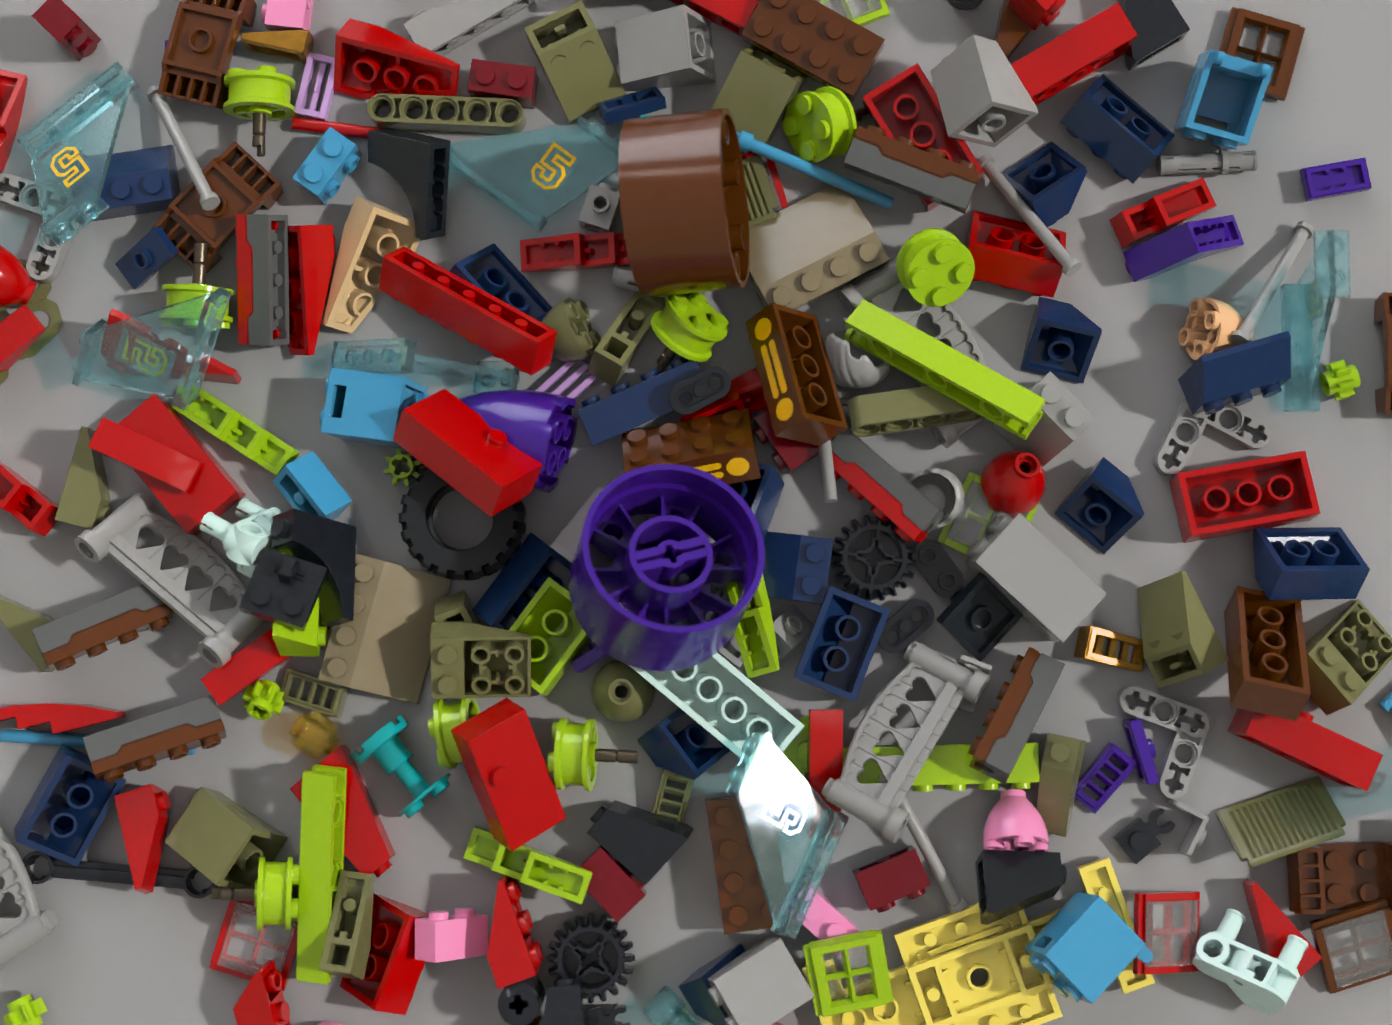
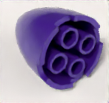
(534, 424)

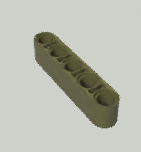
(434, 105)
(905, 411)

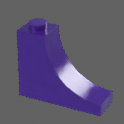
(1181, 246)

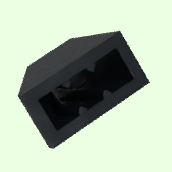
(1157, 28)
(638, 837)
(1016, 880)

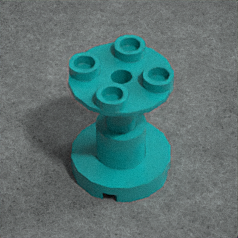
(394, 758)

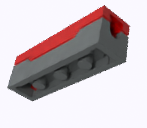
(262, 279)
(884, 487)

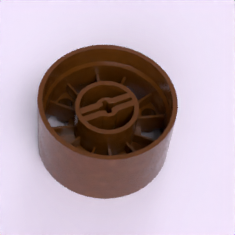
(684, 202)

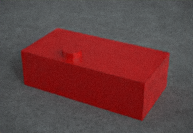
(1075, 54)
(911, 110)
(466, 452)
(212, 487)
(1244, 496)
(1309, 746)
(508, 773)

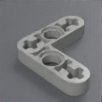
(36, 256)
(1197, 423)
(1180, 735)

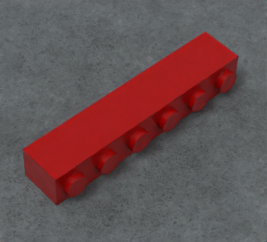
(467, 310)

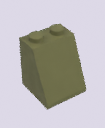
(759, 92)
(224, 839)

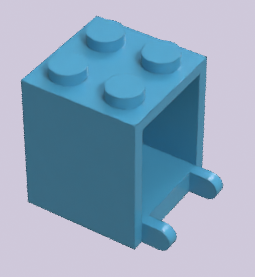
(1227, 92)
(367, 405)
(1085, 947)

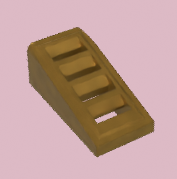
(283, 44)
(1091, 642)

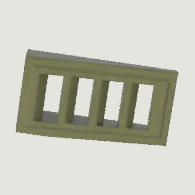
(338, 700)
(664, 788)

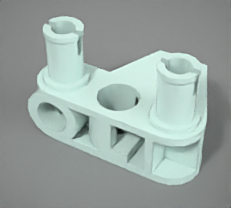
(245, 538)
(1257, 984)

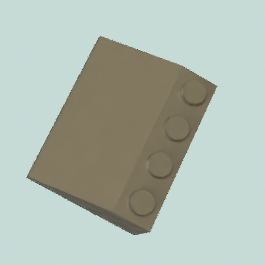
(812, 249)
(390, 631)

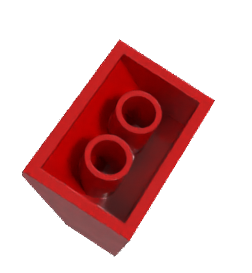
(1013, 255)
(391, 963)

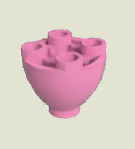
(1015, 825)

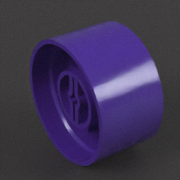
(665, 567)

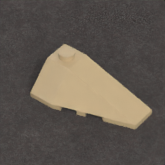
(366, 237)

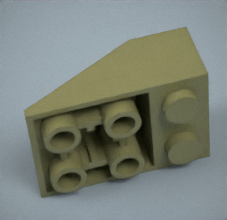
(574, 60)
(1176, 631)
(1346, 657)
(479, 661)

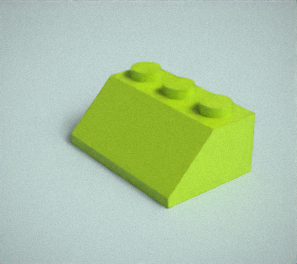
(554, 635)
(299, 643)

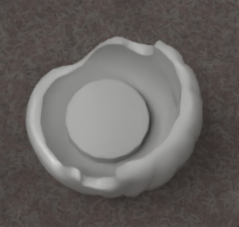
(853, 366)
(943, 490)

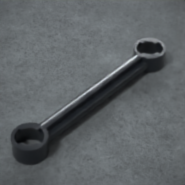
(113, 874)

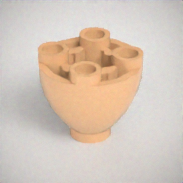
(1209, 327)

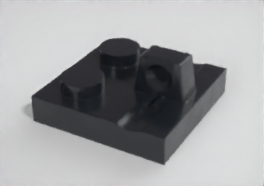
(283, 589)
(979, 616)

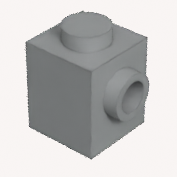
(600, 208)

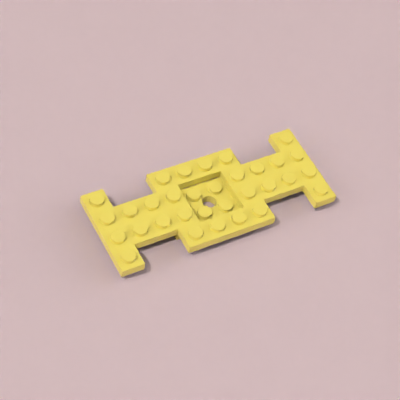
(940, 988)

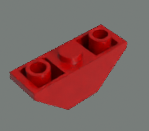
(263, 999)

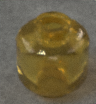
(314, 734)

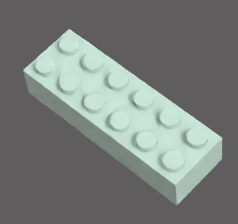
(725, 702)

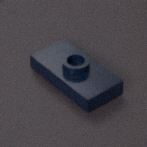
(631, 105)
(146, 257)

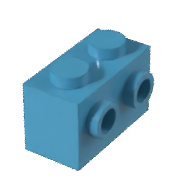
(327, 165)
(312, 487)

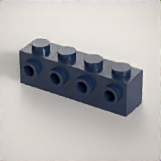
(635, 404)

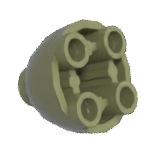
(574, 336)
(626, 709)

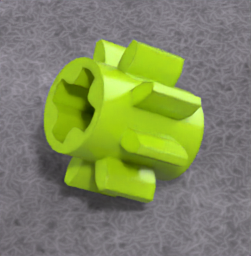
(1339, 380)
(393, 462)
(263, 699)
(25, 1011)

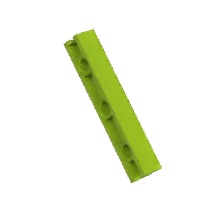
(944, 369)
(320, 864)

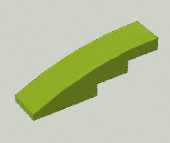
(239, 432)
(756, 632)
(529, 866)

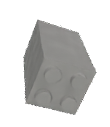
(1035, 576)

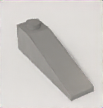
(456, 23)

